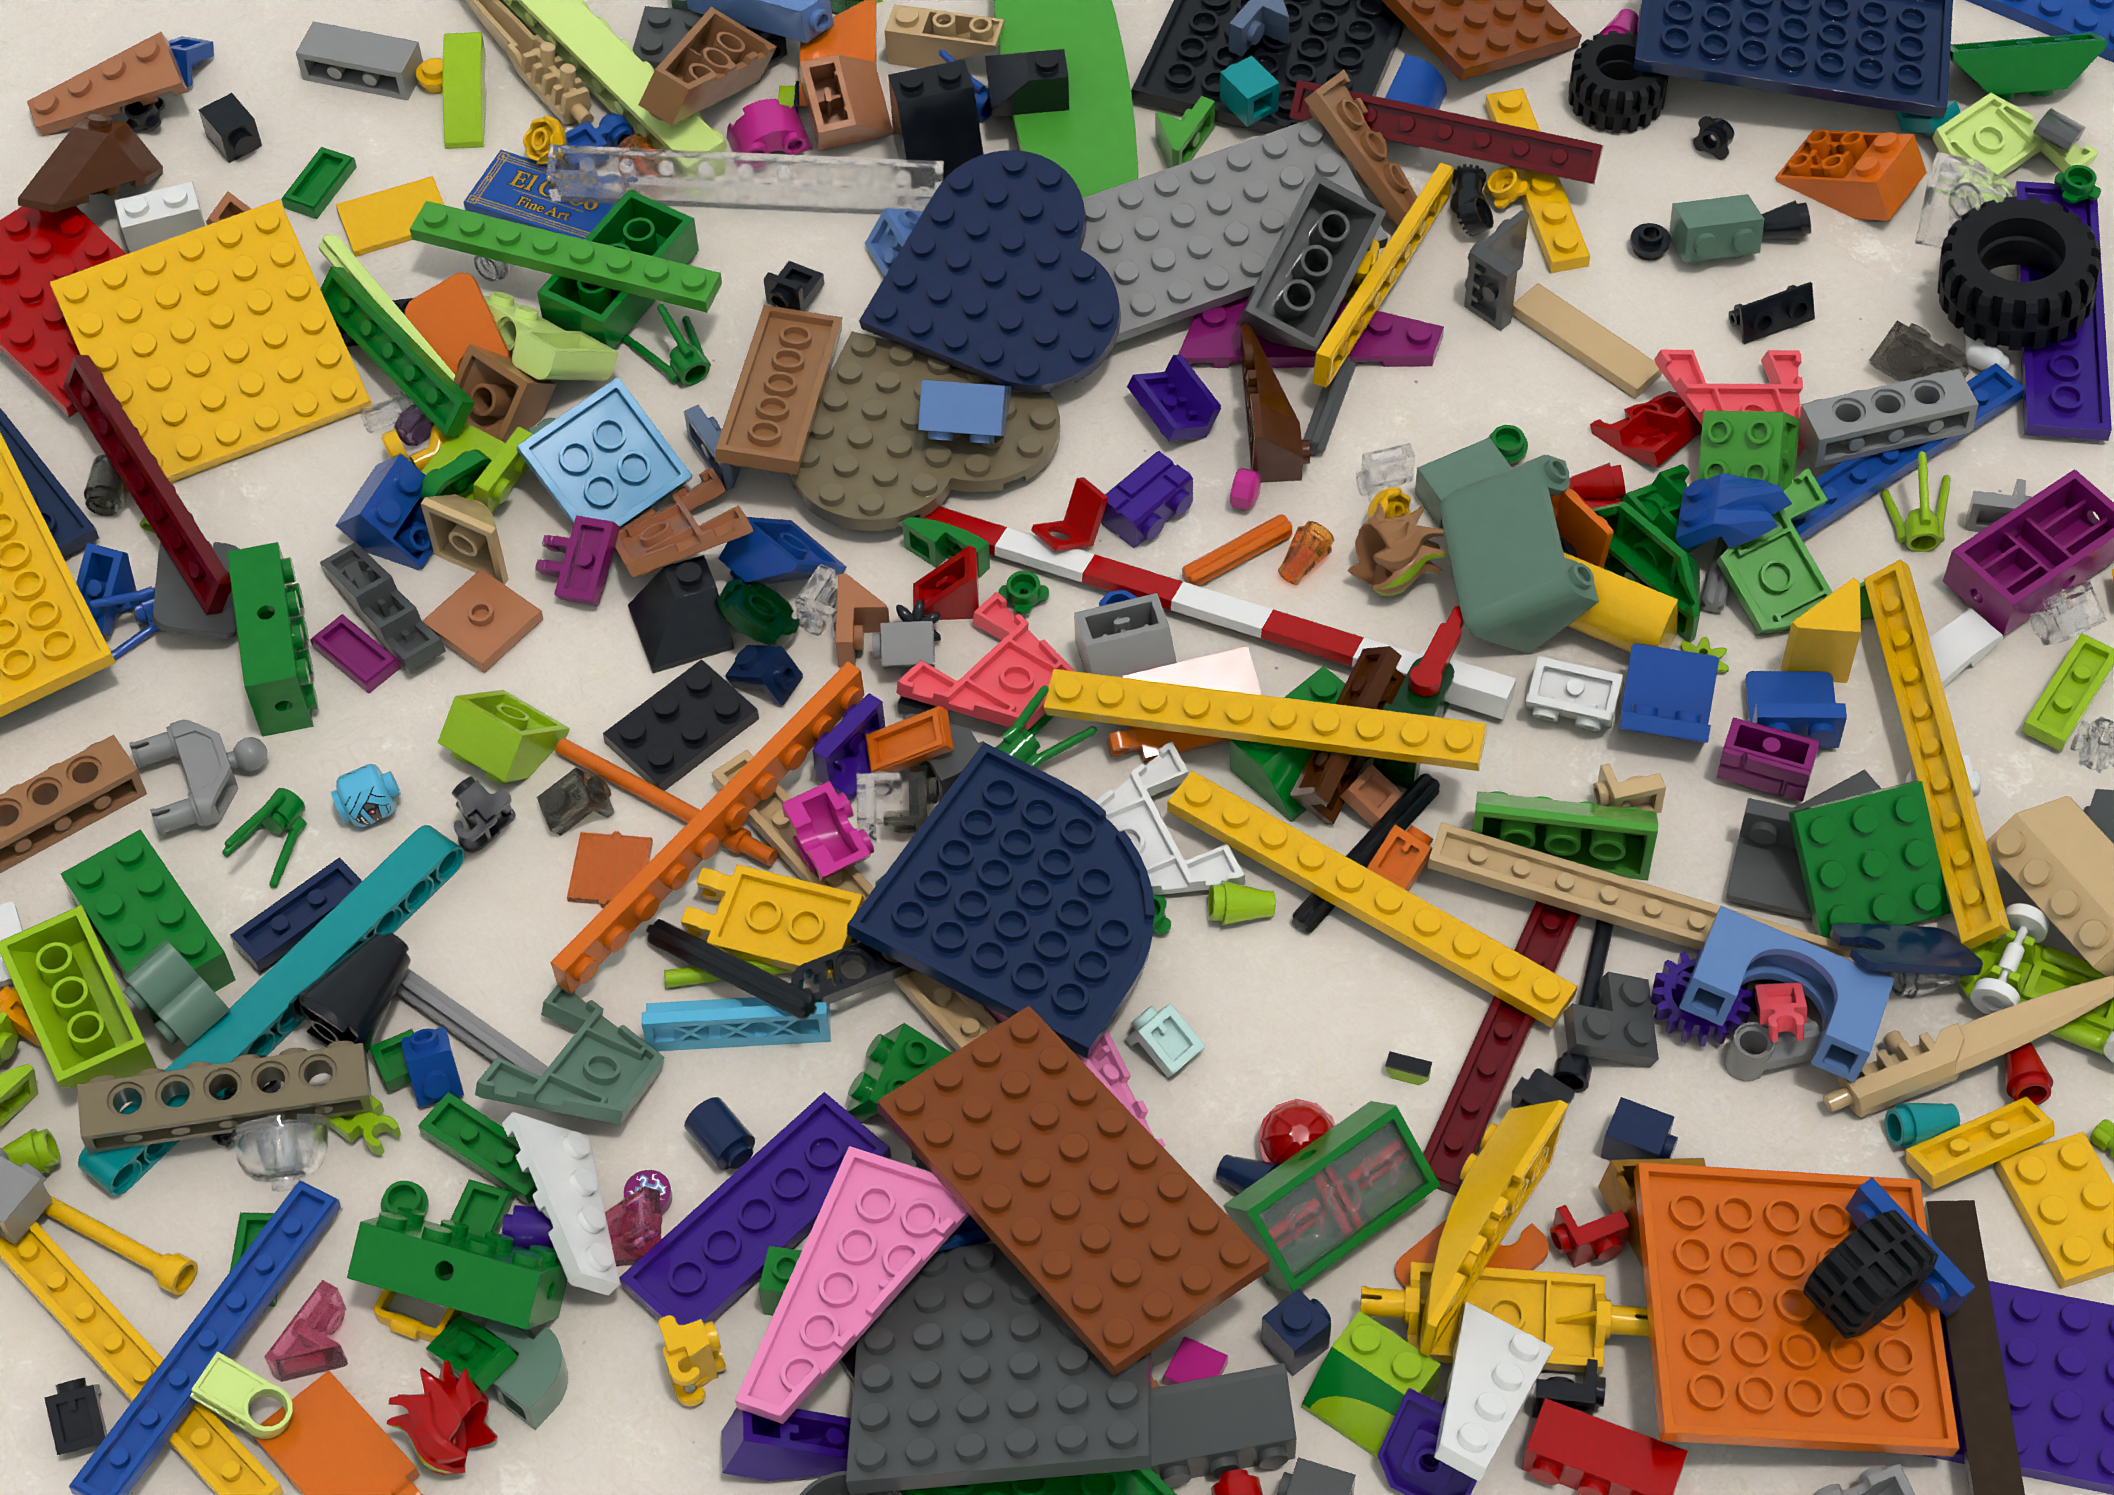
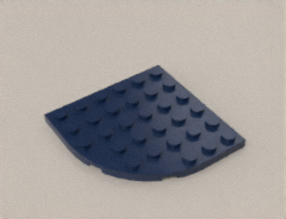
(1018, 900)

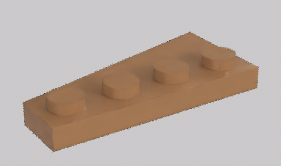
(1364, 148)

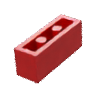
(1599, 1455)

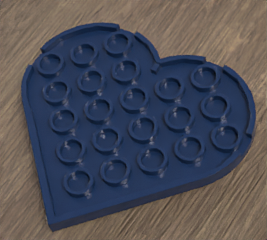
(1001, 278)

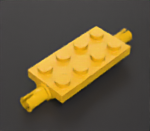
(1552, 1306)

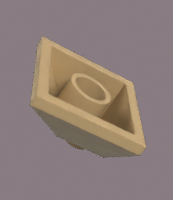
(464, 534)

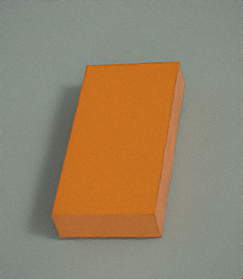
(910, 741)

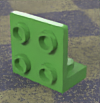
(1750, 445)

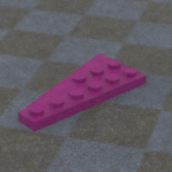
(1386, 340)

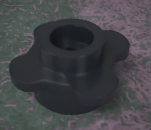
(144, 116)
(1720, 130)

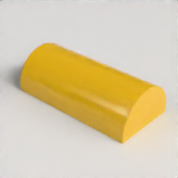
(1627, 612)

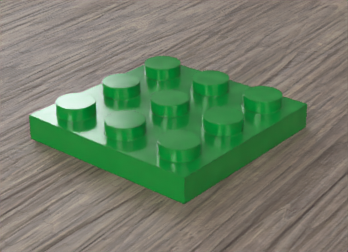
(1870, 859)

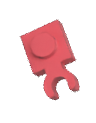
(1781, 1008)

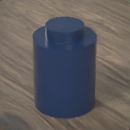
(720, 1134)

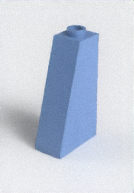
(786, 18)

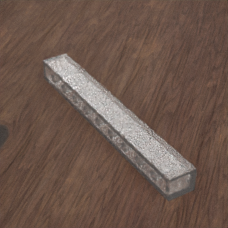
(741, 179)

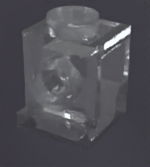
(2067, 614)

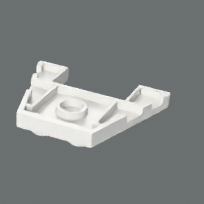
(1134, 811)

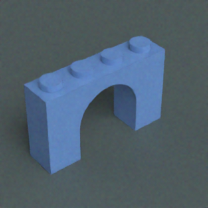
(1842, 990)

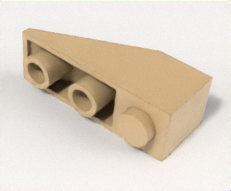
(919, 34)

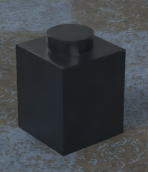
(230, 127)

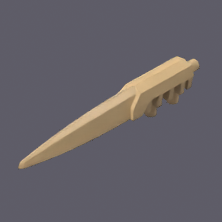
(536, 63)
(1961, 1047)

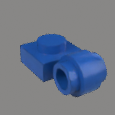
(611, 132)

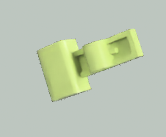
(547, 349)

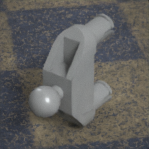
(206, 768)

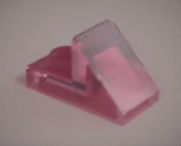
(634, 1225)
(304, 1344)

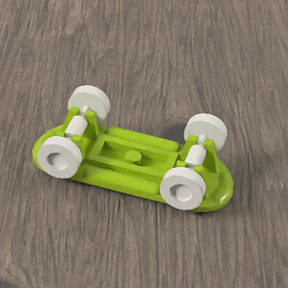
(2023, 969)

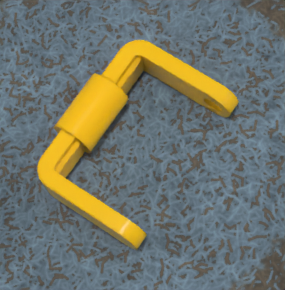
(407, 1325)

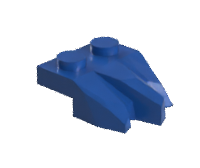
(1729, 508)

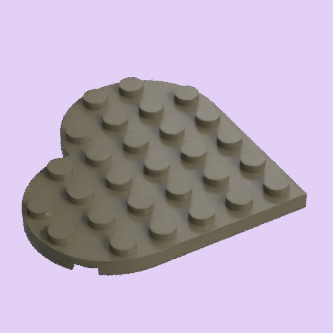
(876, 468)

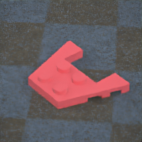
(1780, 395)
(1001, 681)

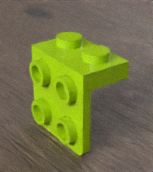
(502, 472)

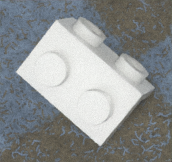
(1573, 693)

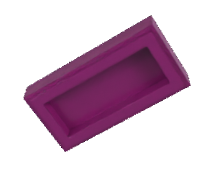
(355, 653)

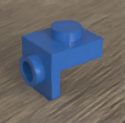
(431, 1065)

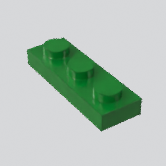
(478, 1144)

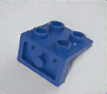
(1669, 693)

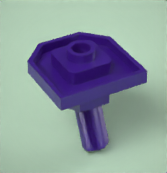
(1411, 1447)

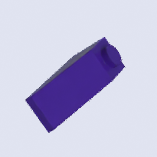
(772, 1451)

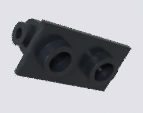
(1774, 312)

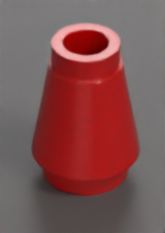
(1599, 483)
(2027, 1075)

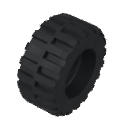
(2028, 236)

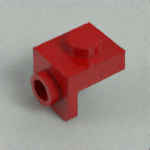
(1595, 1240)

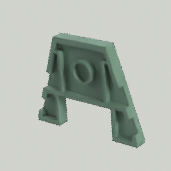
(594, 1075)

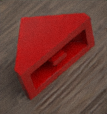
(951, 587)

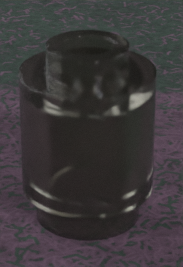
(104, 488)

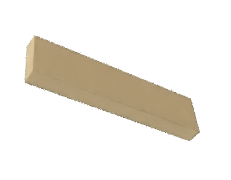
(1586, 340)

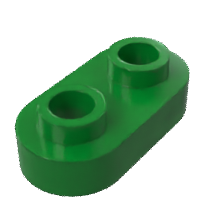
(457, 476)

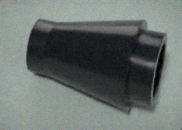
(1787, 221)

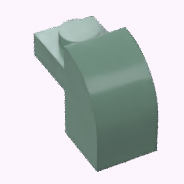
(536, 1379)

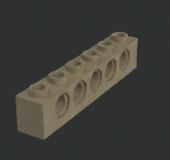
(203, 1115)

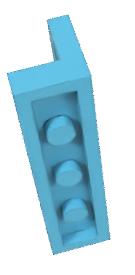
(729, 1024)

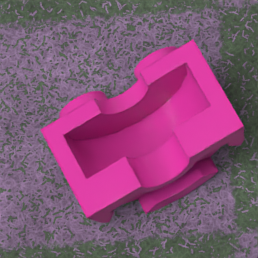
(768, 128)
(824, 832)

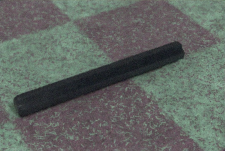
(1402, 814)
(731, 969)

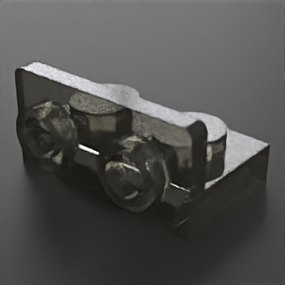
(1911, 354)

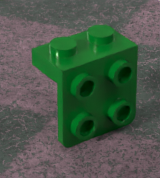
(892, 1062)

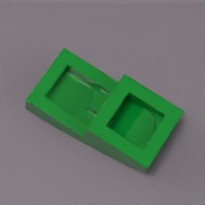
(938, 541)

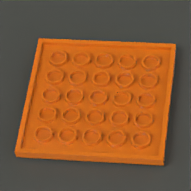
(1742, 1344)

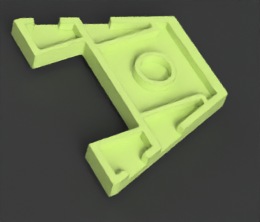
(2002, 138)

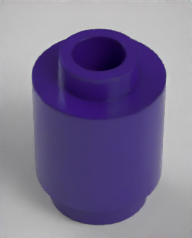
(527, 1227)

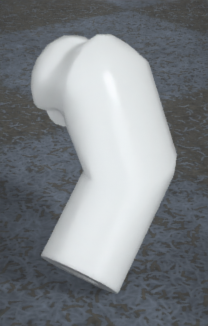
(1984, 356)

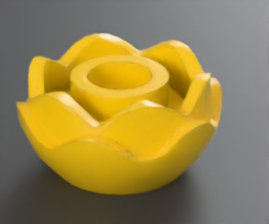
(540, 135)
(1393, 502)

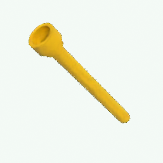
(171, 1271)

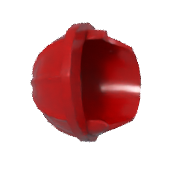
(1291, 1128)

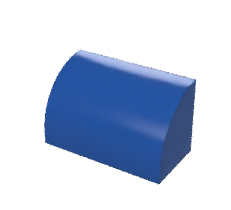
(1418, 84)

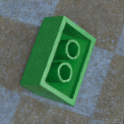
(1276, 768)

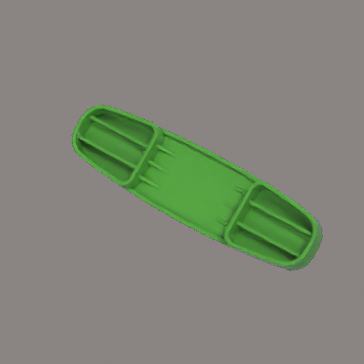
(1098, 131)

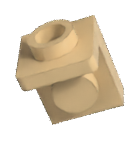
(1636, 791)

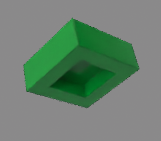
(391, 1061)

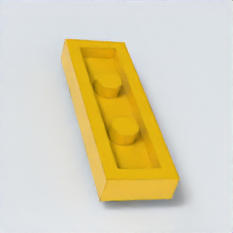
(1980, 1142)

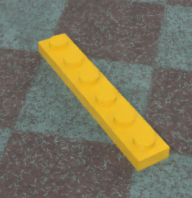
(1546, 199)

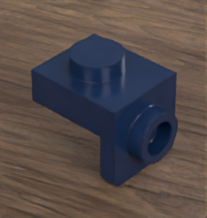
(765, 669)

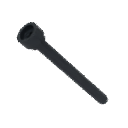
(1575, 1068)

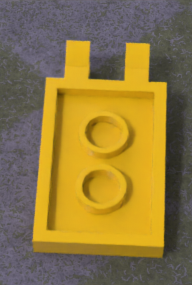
(772, 917)

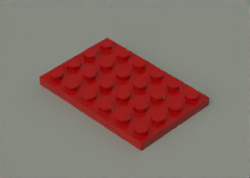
(33, 252)

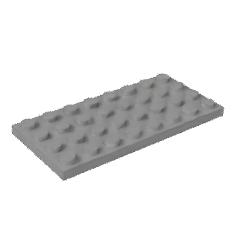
(1206, 225)

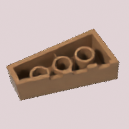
(706, 67)

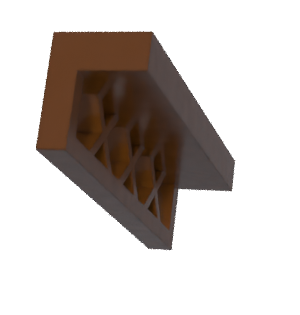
(1331, 773)

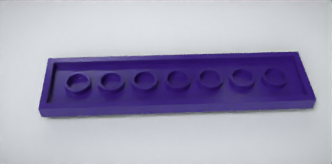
(2067, 379)

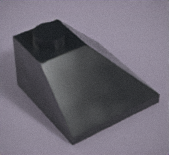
(1028, 82)
(680, 616)

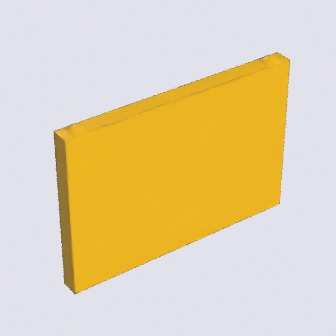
(386, 215)

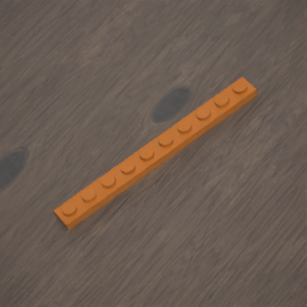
(705, 831)

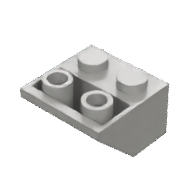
(1124, 637)

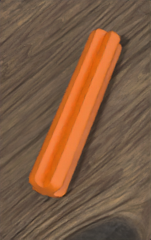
(1237, 550)

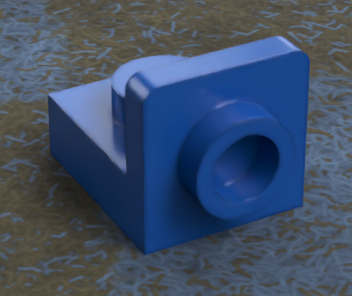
(188, 54)

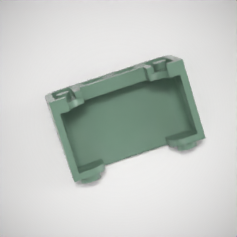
(1511, 557)

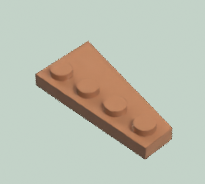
(120, 80)

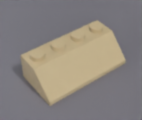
(2066, 871)

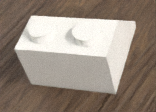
(159, 215)

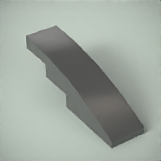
(382, 607)

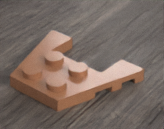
(674, 534)

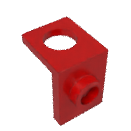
(1080, 521)

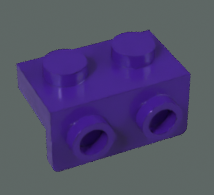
(1176, 400)
(844, 750)

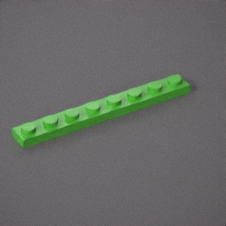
(566, 256)

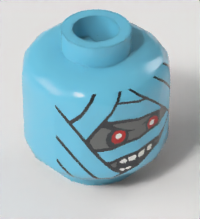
(365, 795)

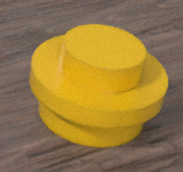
(430, 75)

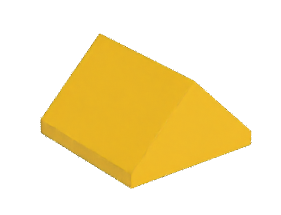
(1826, 635)

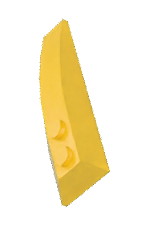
(1487, 1205)

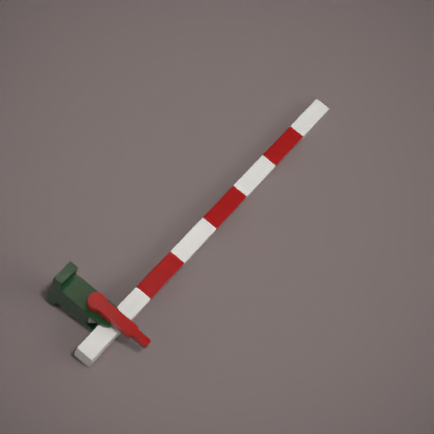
(1430, 677)

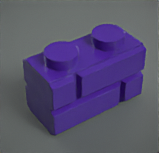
(1148, 499)

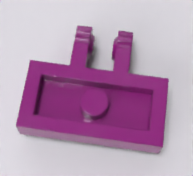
(585, 559)

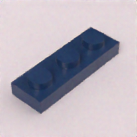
(294, 915)

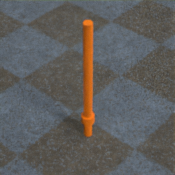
(737, 841)

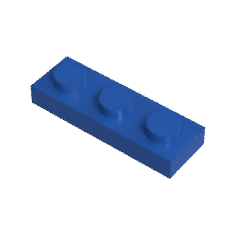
(1946, 1285)

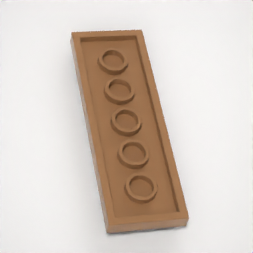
(779, 390)

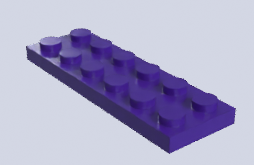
(764, 1204)

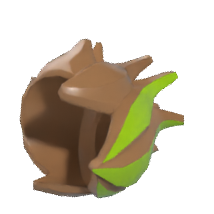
(1395, 551)

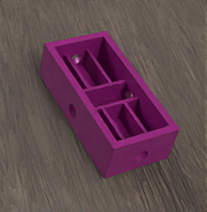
(2034, 552)

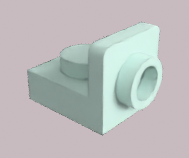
(1165, 1038)

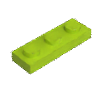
(2070, 692)

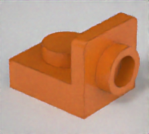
(1402, 856)

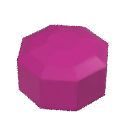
(1245, 488)

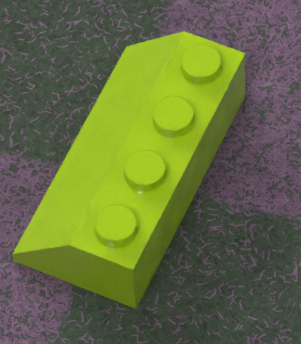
(74, 1000)

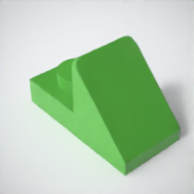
(1183, 138)

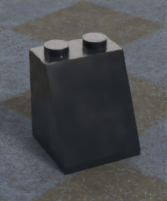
(935, 115)

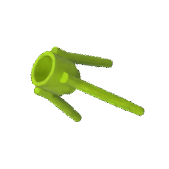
(1922, 528)

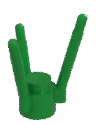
(686, 361)
(1022, 743)
(278, 815)

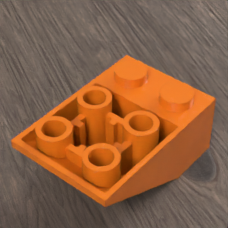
(1856, 171)

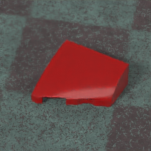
(1651, 429)

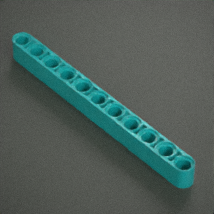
(262, 1014)

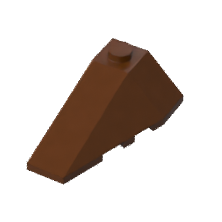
(91, 161)
(1271, 421)

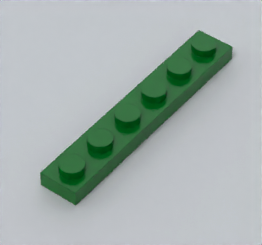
(396, 352)

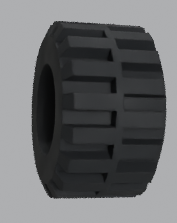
(1608, 89)
(1870, 1274)

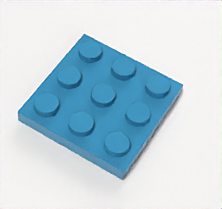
(605, 458)

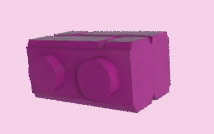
(1768, 759)

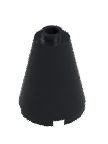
(354, 993)

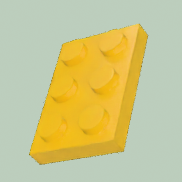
(2065, 1206)

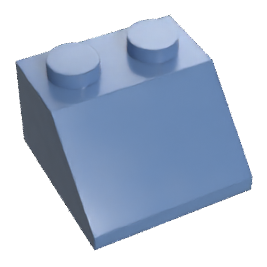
(963, 409)

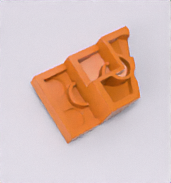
(850, 36)

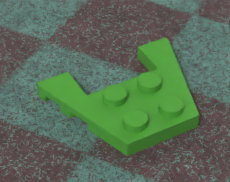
(1776, 572)

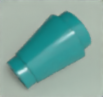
(1917, 1122)

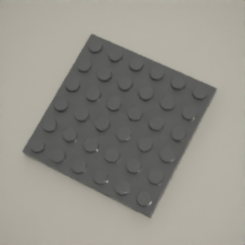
(986, 1386)

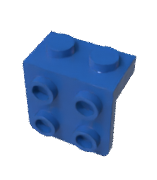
(1796, 704)

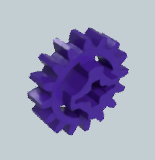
(1667, 996)

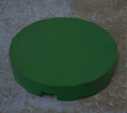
(758, 612)

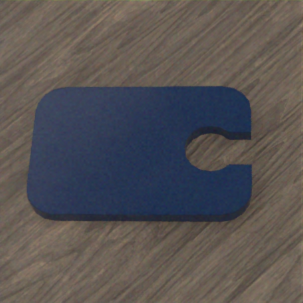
(1907, 949)

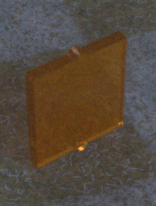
(606, 865)

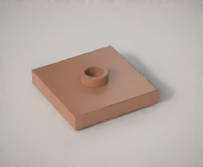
(483, 620)

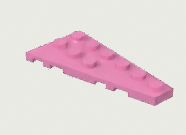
(861, 1253)

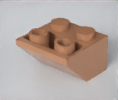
(844, 101)

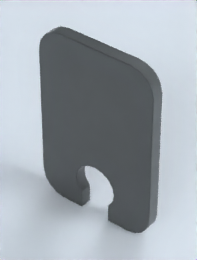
(178, 609)

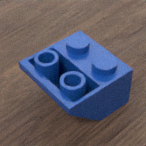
(388, 514)

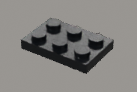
(681, 726)

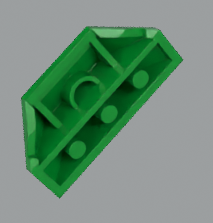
(2027, 64)
(1652, 559)

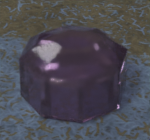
(413, 426)

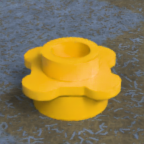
(1505, 186)

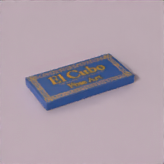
(518, 192)

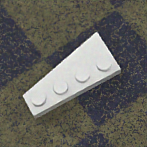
(568, 1196)
(1486, 1388)

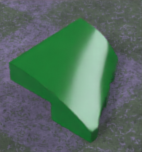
(1662, 500)

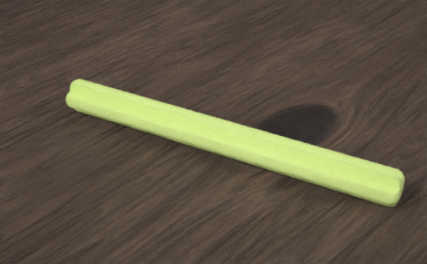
(340, 256)

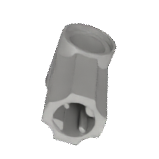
(1767, 1053)

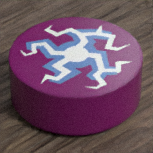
(654, 1180)

